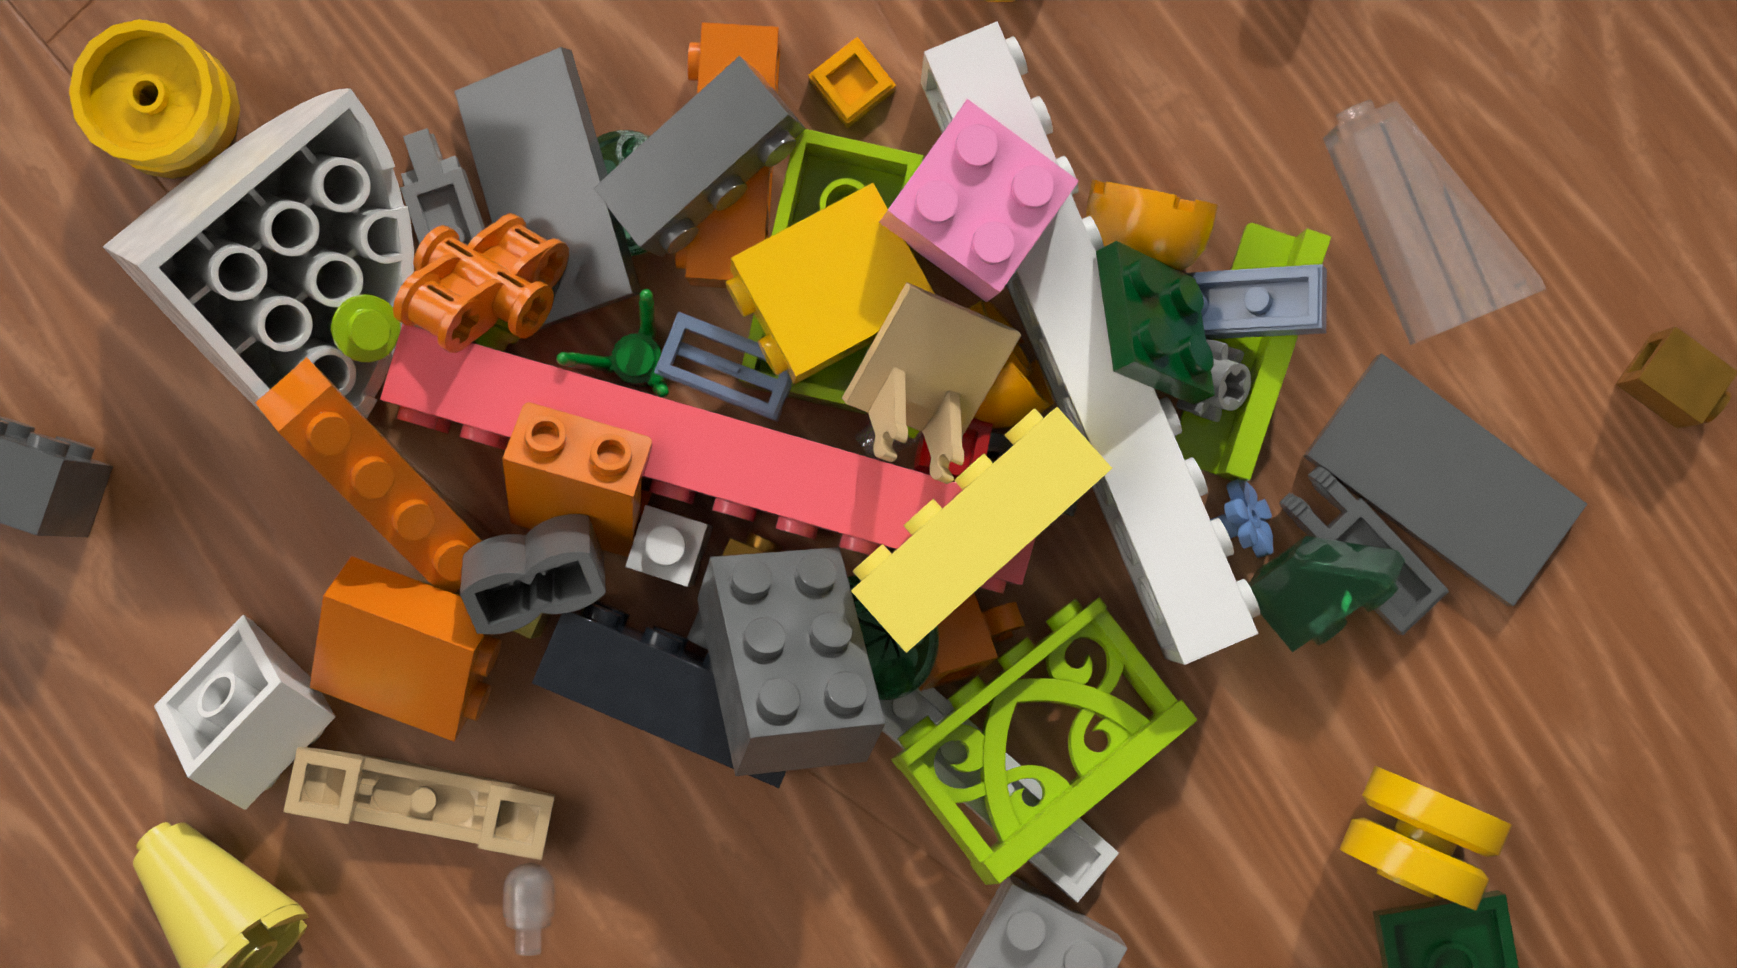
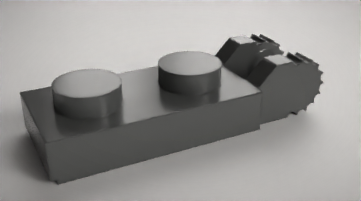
(1361, 525)

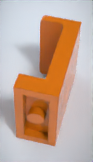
(576, 467)

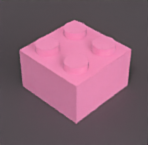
(978, 201)

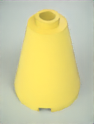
(214, 904)

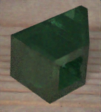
(1321, 582)

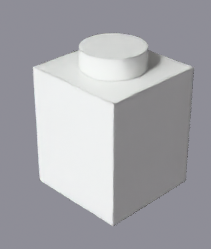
(669, 546)

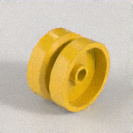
(154, 98)
(1424, 839)

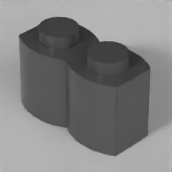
(520, 576)

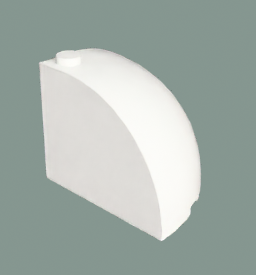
(273, 242)

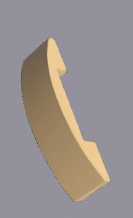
(419, 800)

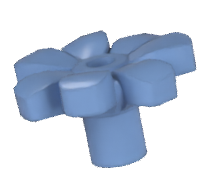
(1246, 518)

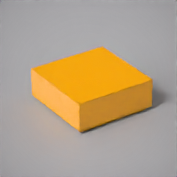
(852, 82)

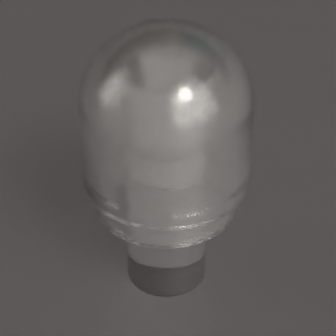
(528, 905)

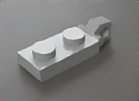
(438, 190)

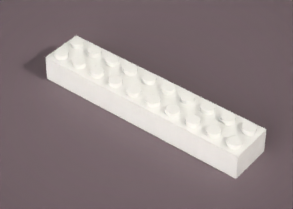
(1151, 490)

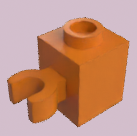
(968, 640)

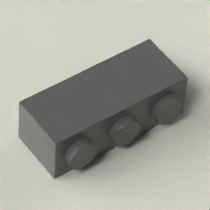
(700, 159)

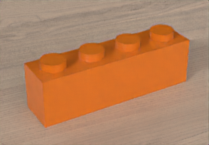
(748, 219)
(369, 473)

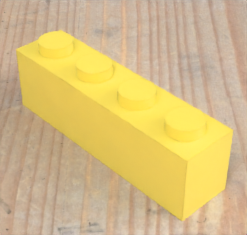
(980, 528)

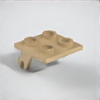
(929, 374)

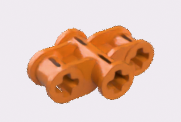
(466, 288)

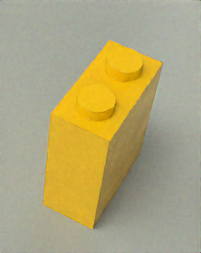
(824, 284)

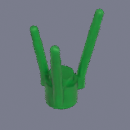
(632, 356)

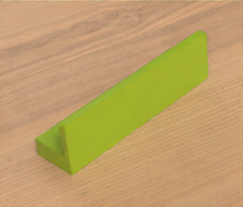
(1234, 442)

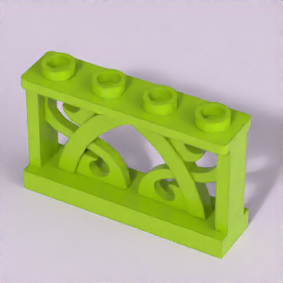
(1130, 737)

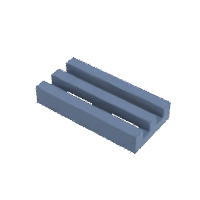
(674, 346)

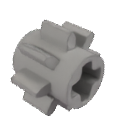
(1230, 383)

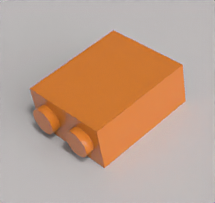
(402, 650)

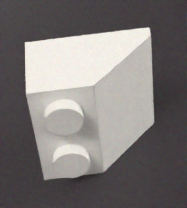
(242, 714)

